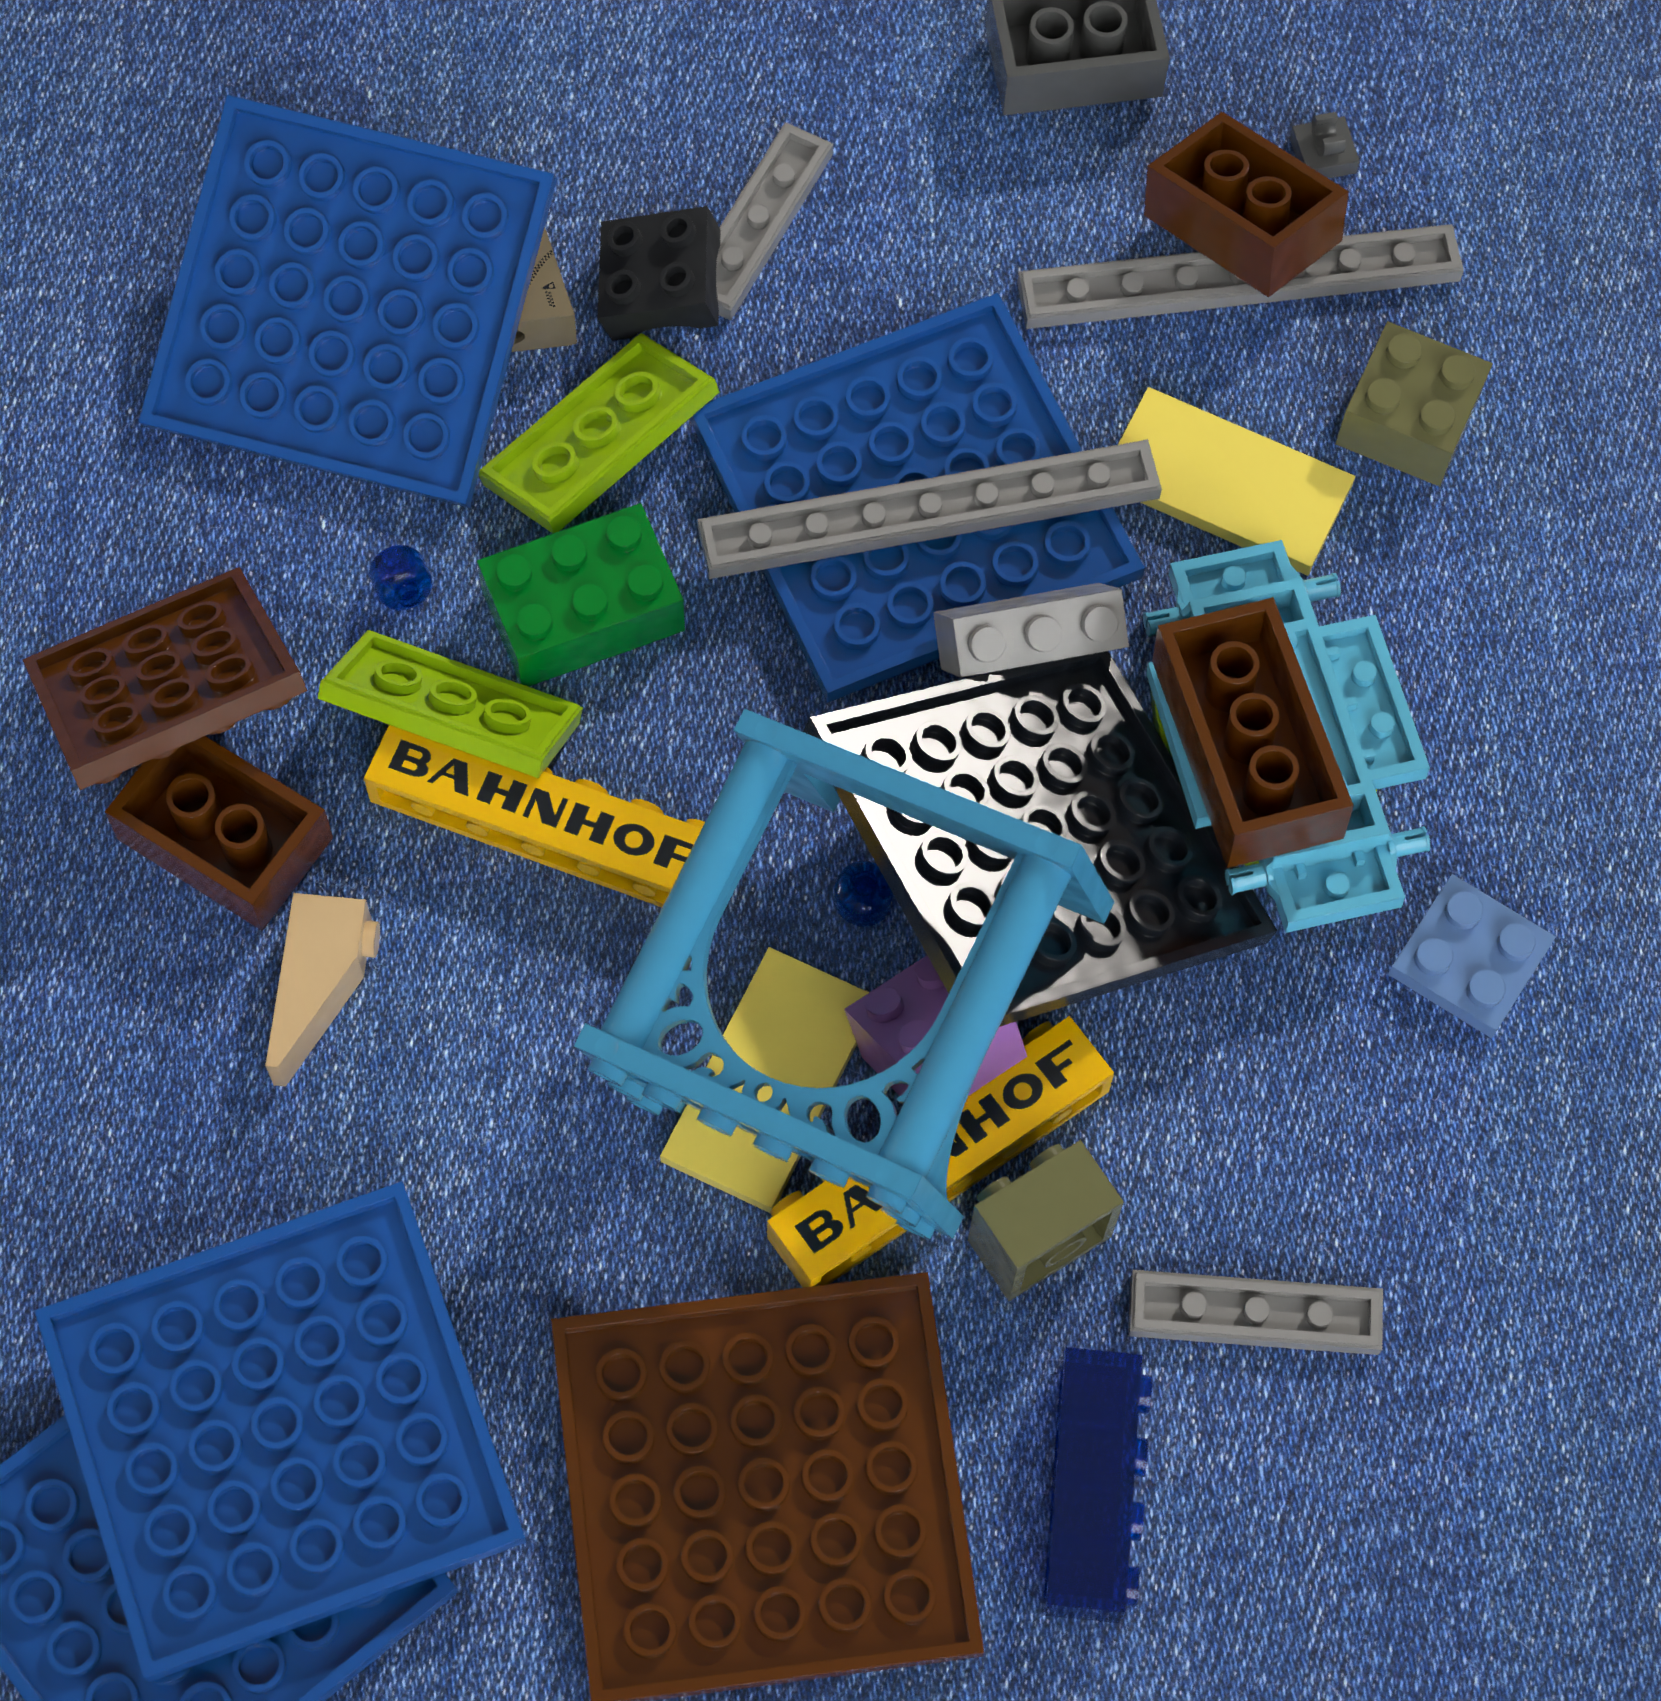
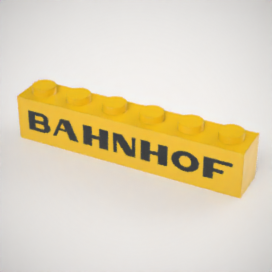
(540, 818)
(840, 1227)

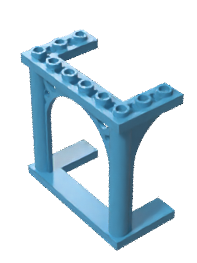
(912, 1150)

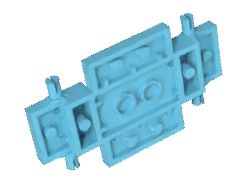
(1362, 717)

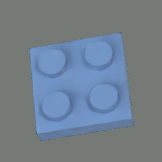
(1471, 955)

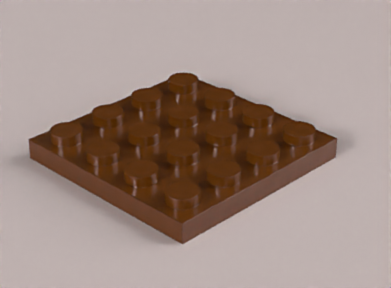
(163, 678)

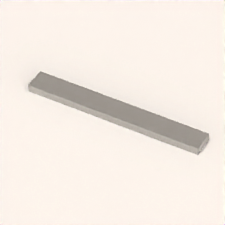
(1198, 283)
(928, 509)

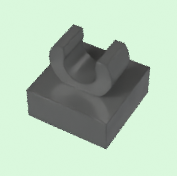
(1326, 145)

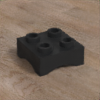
(658, 272)

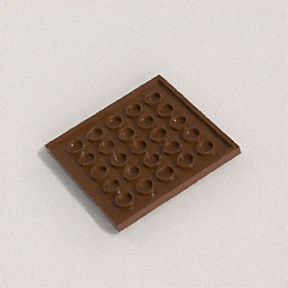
(764, 1490)

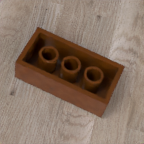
(1251, 732)

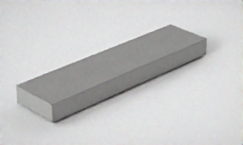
(766, 211)
(1256, 1312)

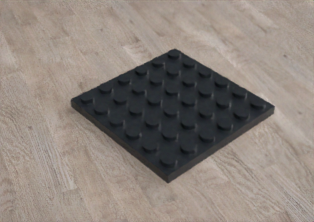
(1076, 758)

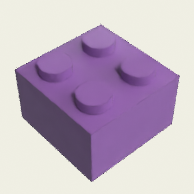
(901, 1013)

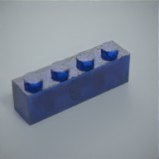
(1094, 1486)

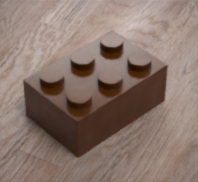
(1245, 203)
(221, 827)

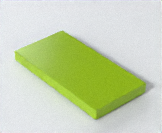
(598, 433)
(451, 703)

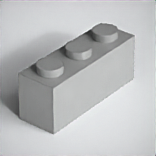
(1031, 629)

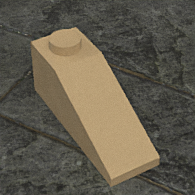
(318, 974)

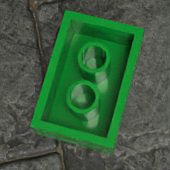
(582, 595)

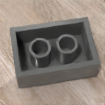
(1075, 52)

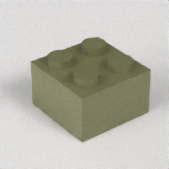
(1413, 403)
(1043, 1218)

